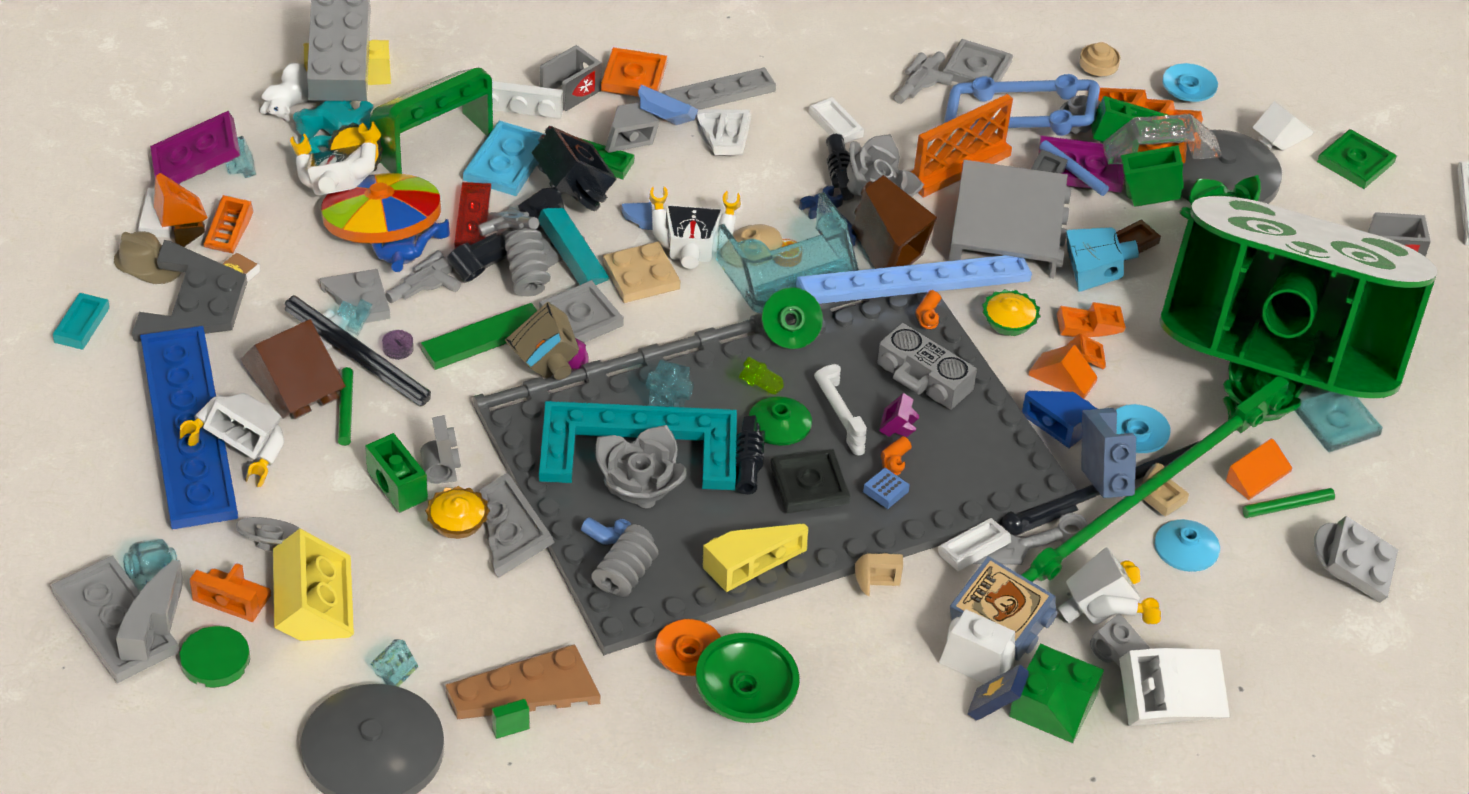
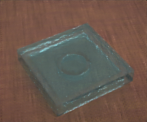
(1338, 420)

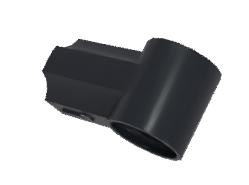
(473, 259)

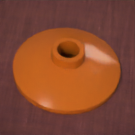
(682, 638)

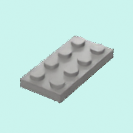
(97, 604)

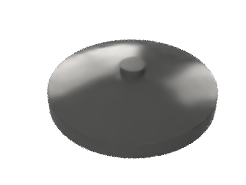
(1239, 159)
(372, 742)

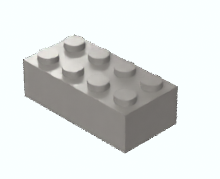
(338, 50)

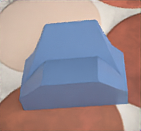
(665, 106)

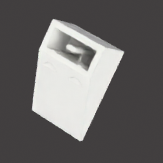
(1173, 685)

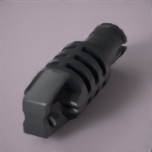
(838, 163)
(749, 454)

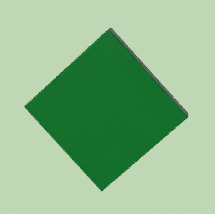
(1357, 158)

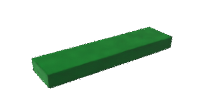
(475, 337)

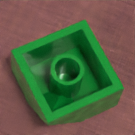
(1057, 693)

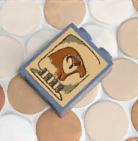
(1009, 601)

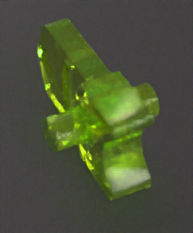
(757, 374)

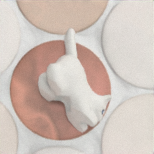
(287, 94)

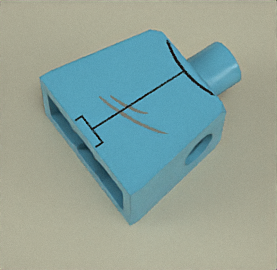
(1098, 256)

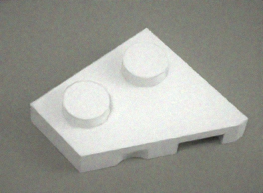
(725, 129)

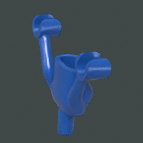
(410, 248)

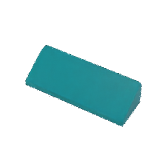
(572, 246)

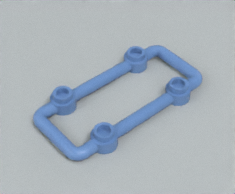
(1059, 121)

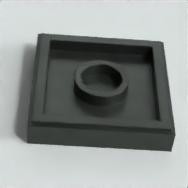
(810, 481)

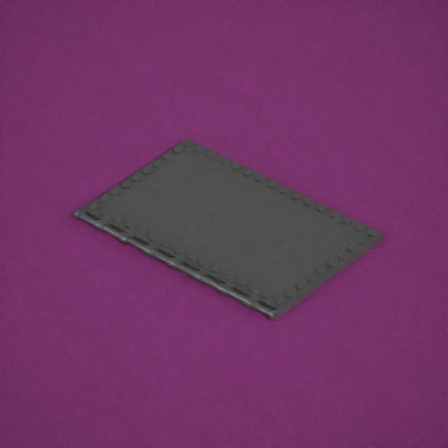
(959, 470)

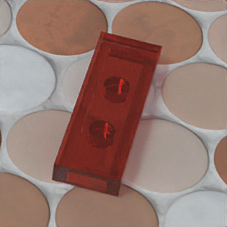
(472, 212)

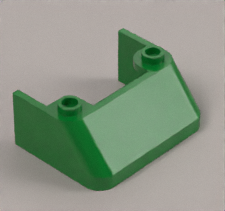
(463, 88)

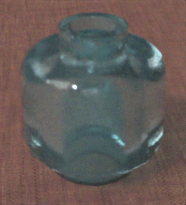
(147, 559)

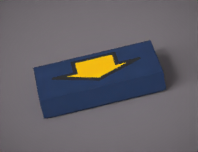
(998, 692)

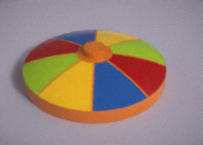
(382, 209)

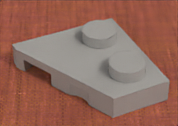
(358, 286)

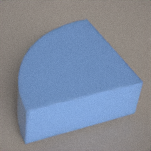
(638, 213)

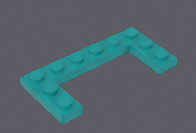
(569, 419)

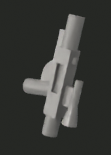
(924, 75)
(508, 219)
(427, 276)

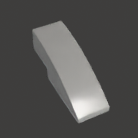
(150, 613)

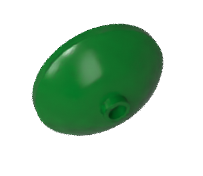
(750, 664)

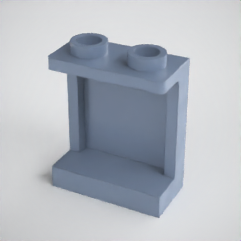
(1106, 456)

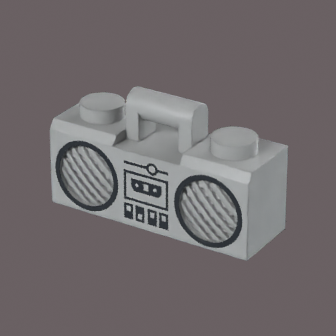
(926, 366)

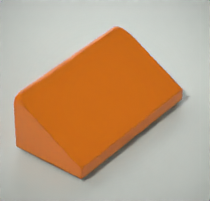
(1258, 469)

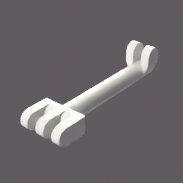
(828, 378)

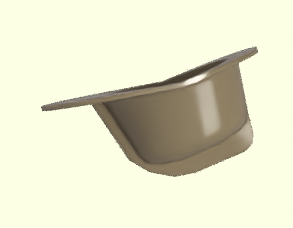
(139, 258)

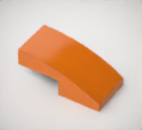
(1095, 322)

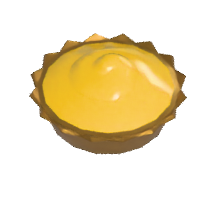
(457, 512)

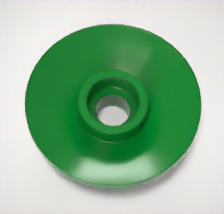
(805, 311)
(782, 419)

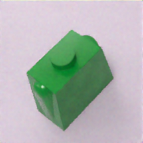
(1153, 175)

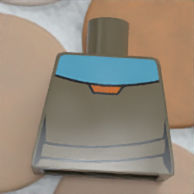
(546, 342)

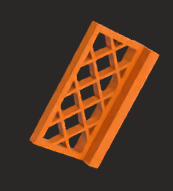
(948, 165)

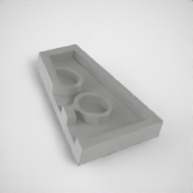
(512, 525)

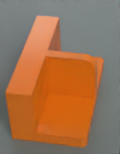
(229, 592)

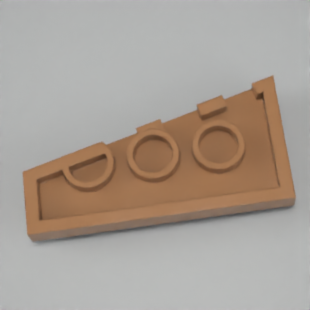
(542, 680)

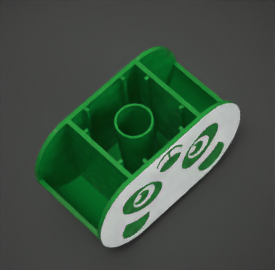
(1297, 296)

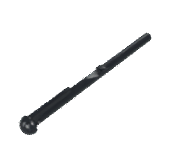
(1067, 504)

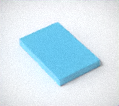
(504, 158)

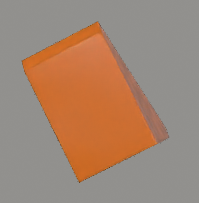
(175, 203)
(1065, 370)

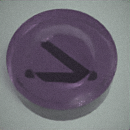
(397, 344)

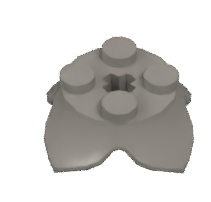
(878, 158)
(640, 469)

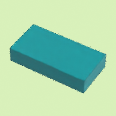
(81, 321)

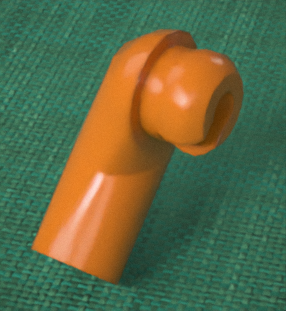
(925, 311)
(892, 455)

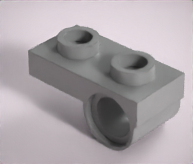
(438, 457)
(1115, 640)

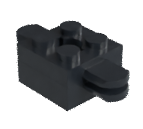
(573, 167)

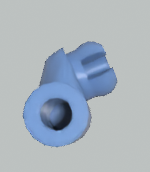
(604, 534)

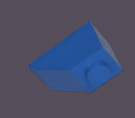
(1057, 414)

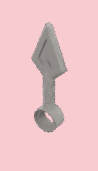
(1016, 550)

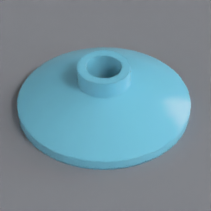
(1190, 82)
(1146, 424)
(1187, 545)

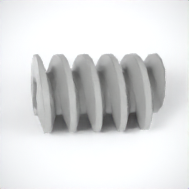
(527, 261)
(626, 561)

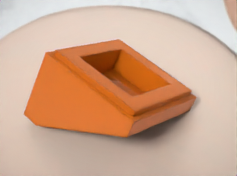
(1090, 349)

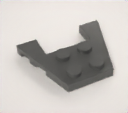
(207, 296)

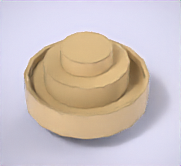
(1099, 59)

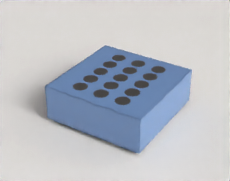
(886, 488)

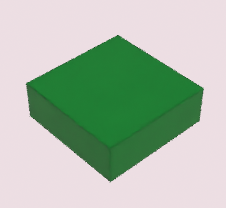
(510, 718)

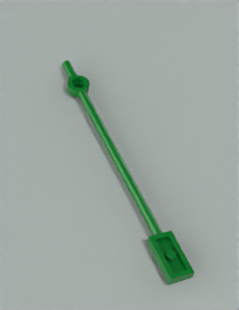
(1248, 413)

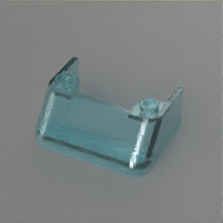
(763, 272)

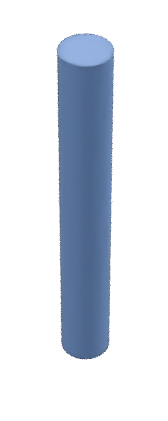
(1077, 170)

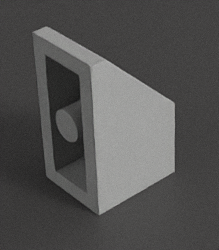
(631, 128)

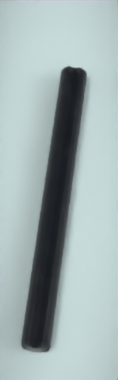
(359, 351)

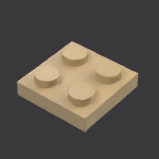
(641, 272)

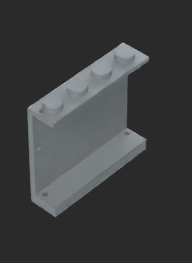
(1011, 213)

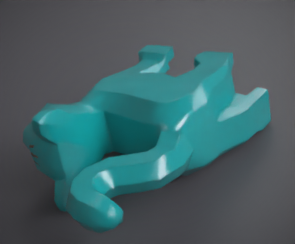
(330, 117)

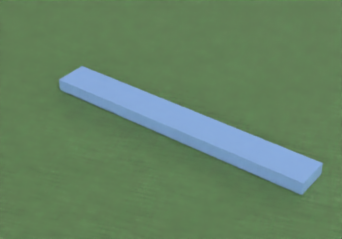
(915, 278)

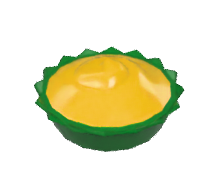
(1011, 312)

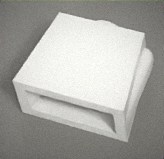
(979, 647)

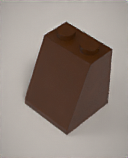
(891, 224)
(294, 370)

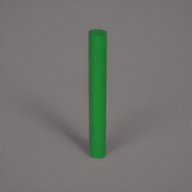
(345, 407)
(1288, 502)

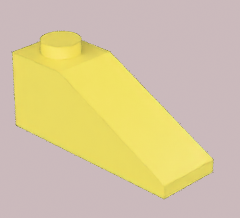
(751, 552)

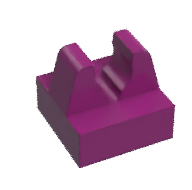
(899, 417)

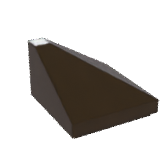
(188, 232)

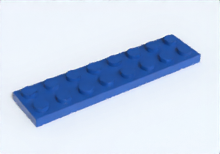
(179, 387)

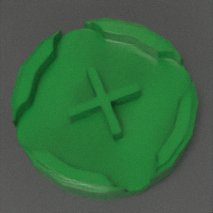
(215, 656)

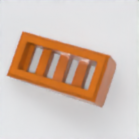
(227, 206)

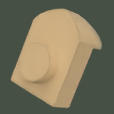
(1168, 496)
(878, 570)

